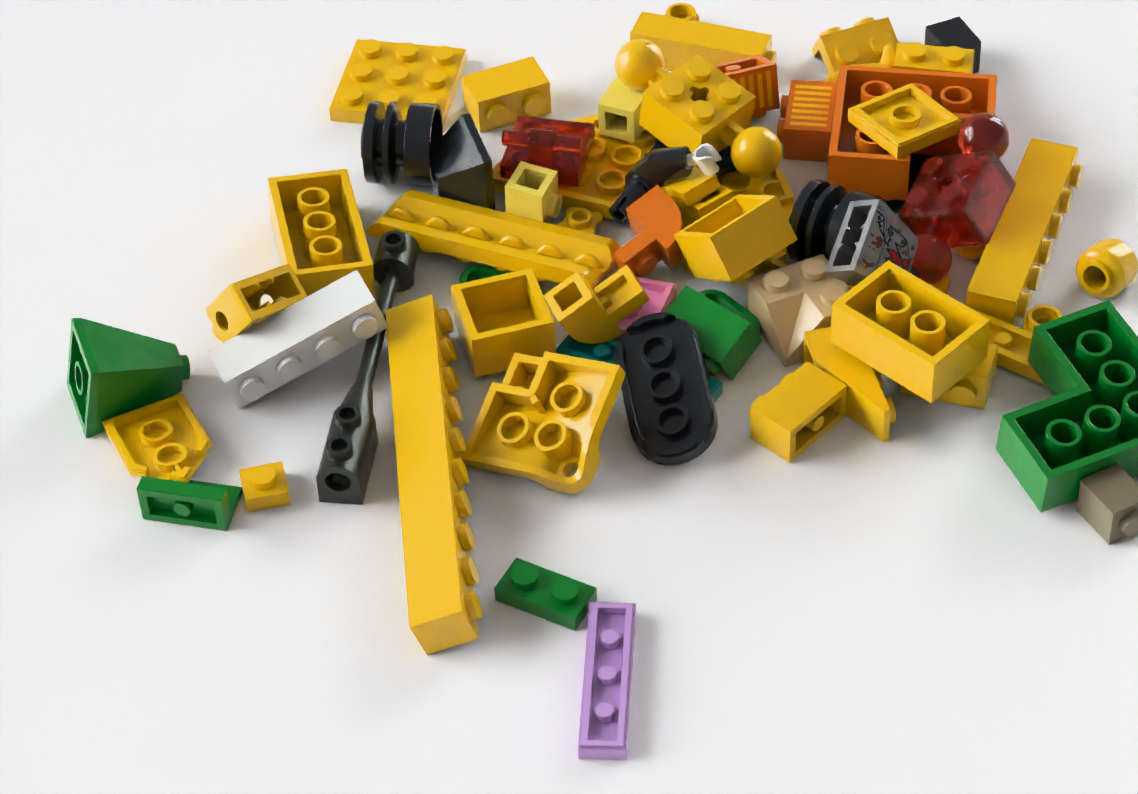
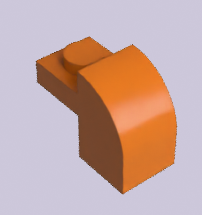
(655, 222)

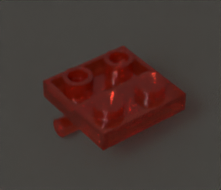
(548, 144)

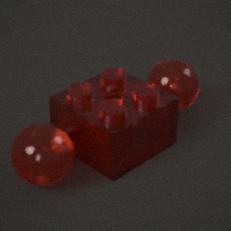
(959, 196)

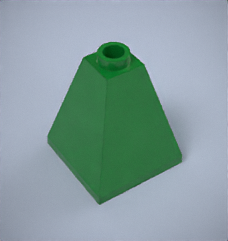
(119, 372)

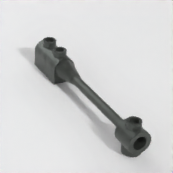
(353, 427)

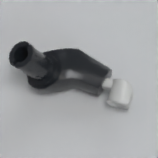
(659, 167)

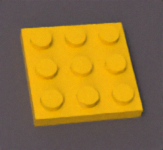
(397, 74)

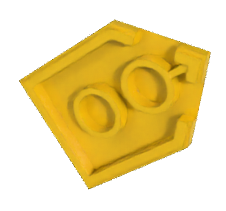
(160, 440)

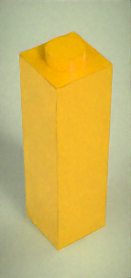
(685, 38)

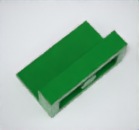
(188, 503)

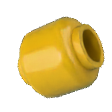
(1106, 268)

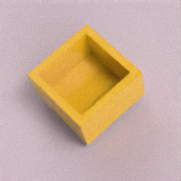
(736, 238)
(502, 318)

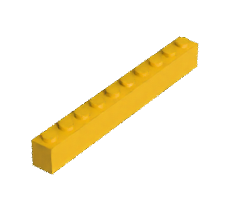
(432, 477)

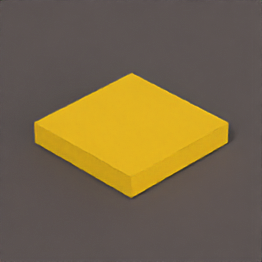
(904, 120)

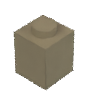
(1110, 503)

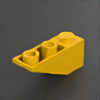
(864, 384)

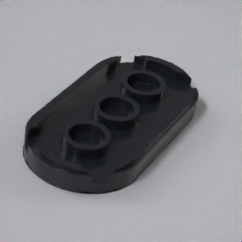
(666, 389)

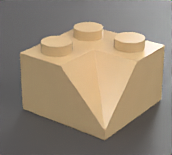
(793, 302)

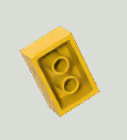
(910, 331)

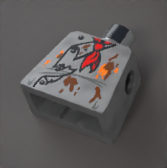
(868, 240)

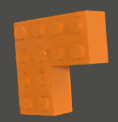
(863, 164)

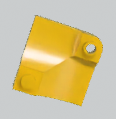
(545, 420)

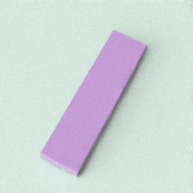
(607, 681)

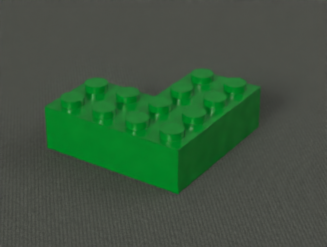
(1093, 417)

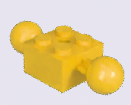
(697, 107)

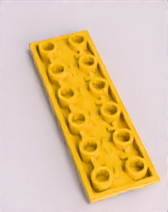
(497, 238)

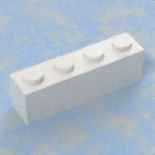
(298, 339)

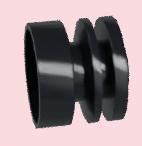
(397, 143)
(819, 216)

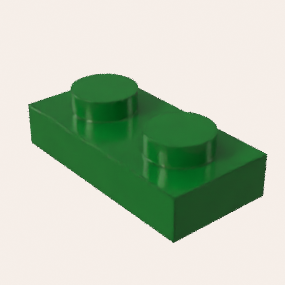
(545, 594)

